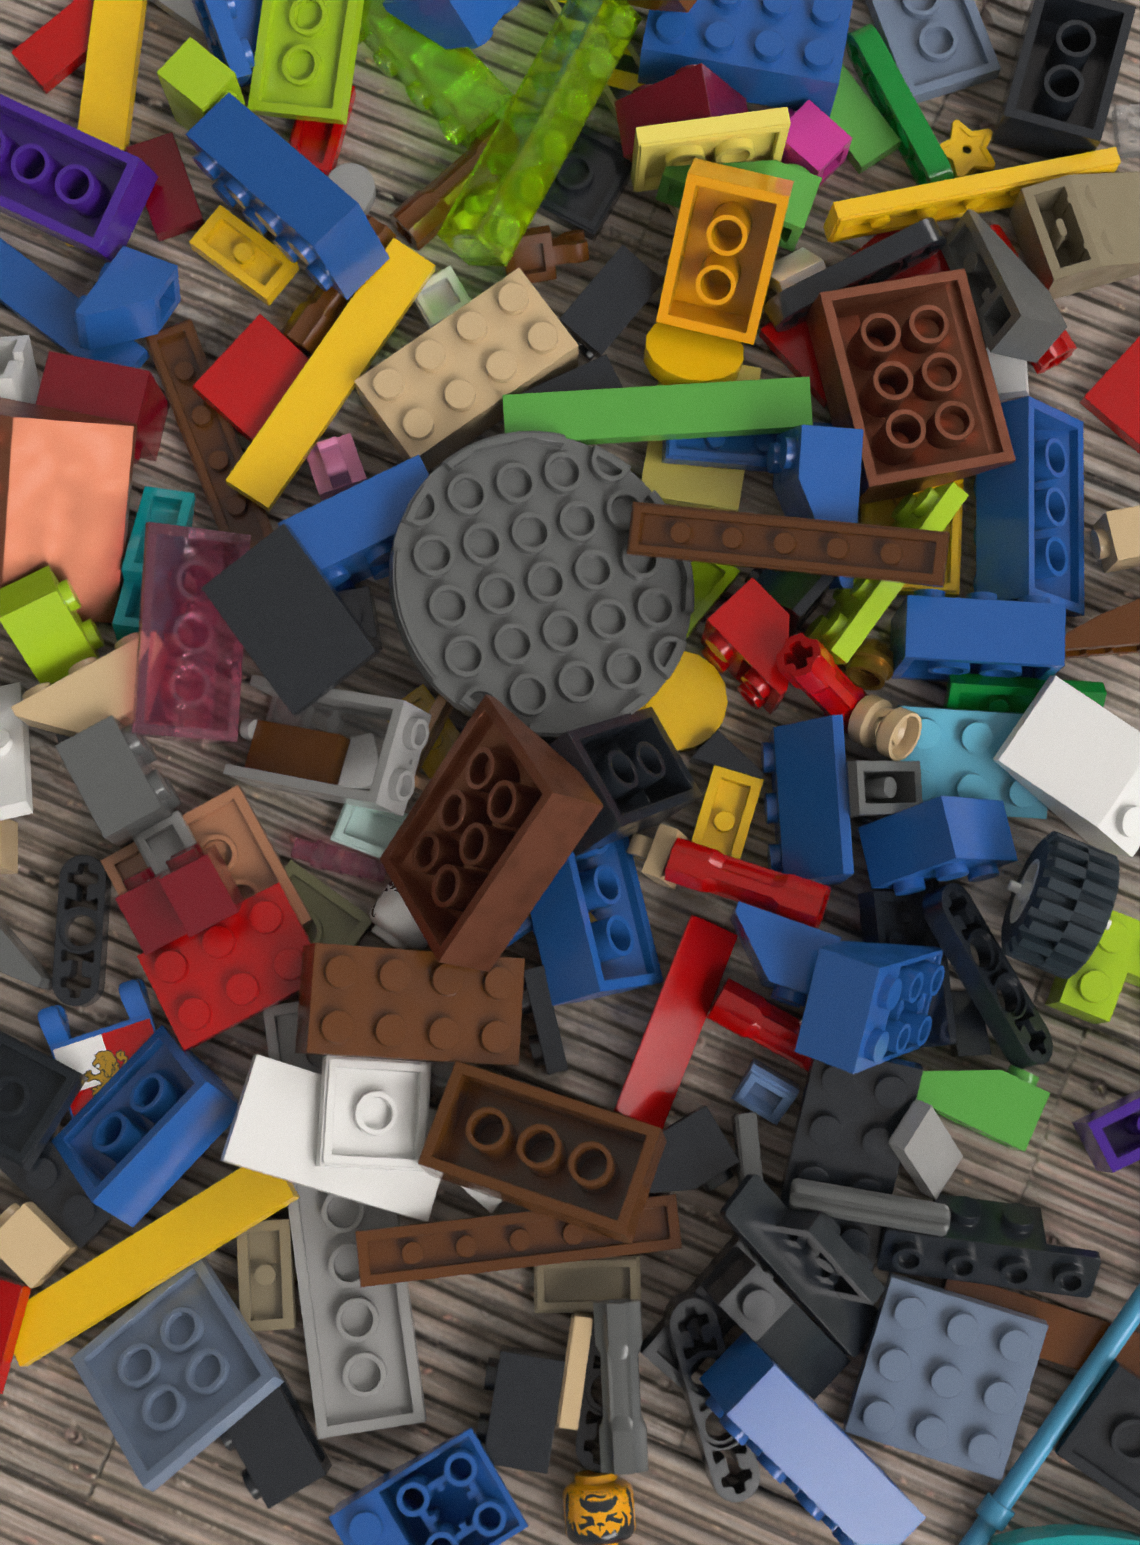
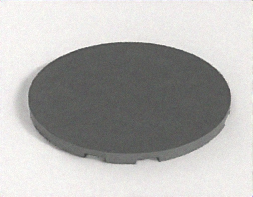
(524, 587)

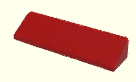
(675, 1022)

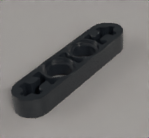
(866, 267)
(1017, 1028)
(697, 1394)

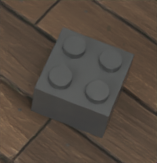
(118, 780)

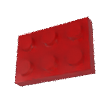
(229, 968)

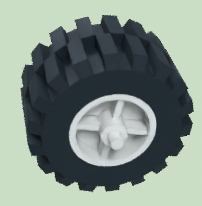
(1060, 905)

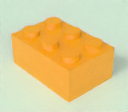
(723, 250)

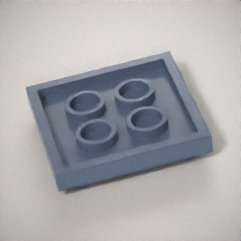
(175, 1372)
(945, 1376)

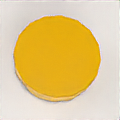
(690, 356)
(691, 702)

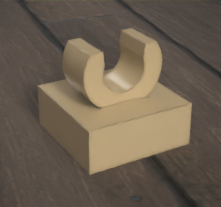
(655, 852)

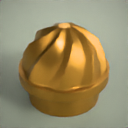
(870, 665)

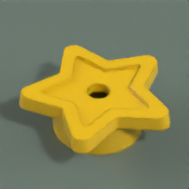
(979, 157)

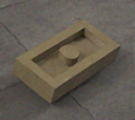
(267, 1276)

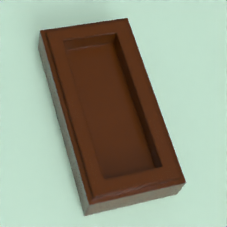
(297, 752)

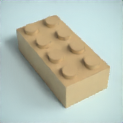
(453, 376)

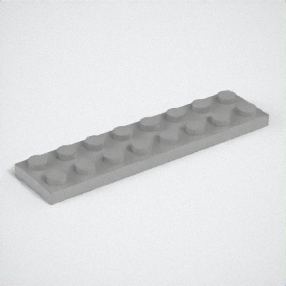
(355, 1336)

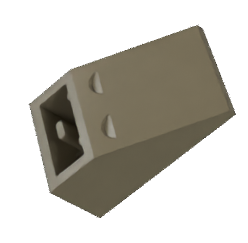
(1080, 230)

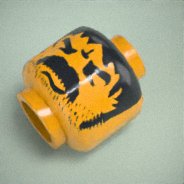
(598, 1509)

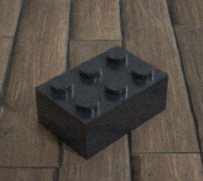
(1063, 76)
(631, 773)

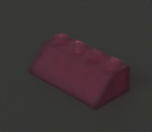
(185, 648)

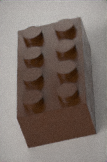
(408, 1006)
(543, 1151)

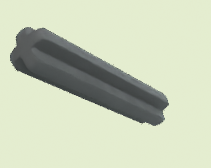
(870, 1207)

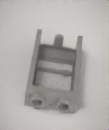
(380, 757)

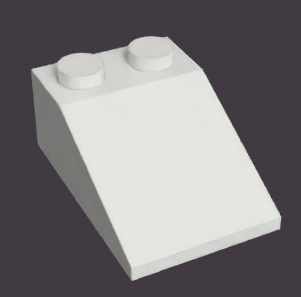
(1079, 765)

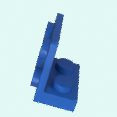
(231, 33)

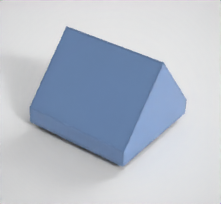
(765, 1091)

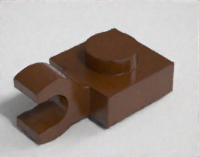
(540, 253)

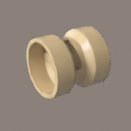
(889, 729)

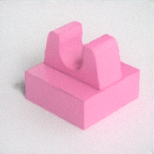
(335, 465)

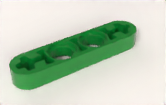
(897, 105)

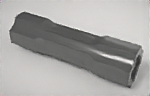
(622, 1426)

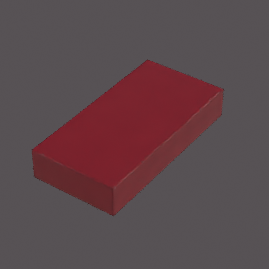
(172, 199)

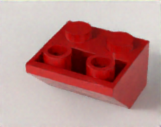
(745, 641)

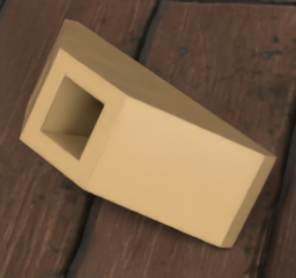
(86, 695)

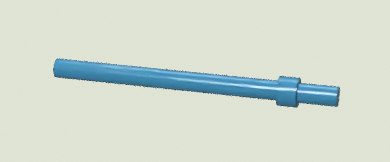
(996, 1509)

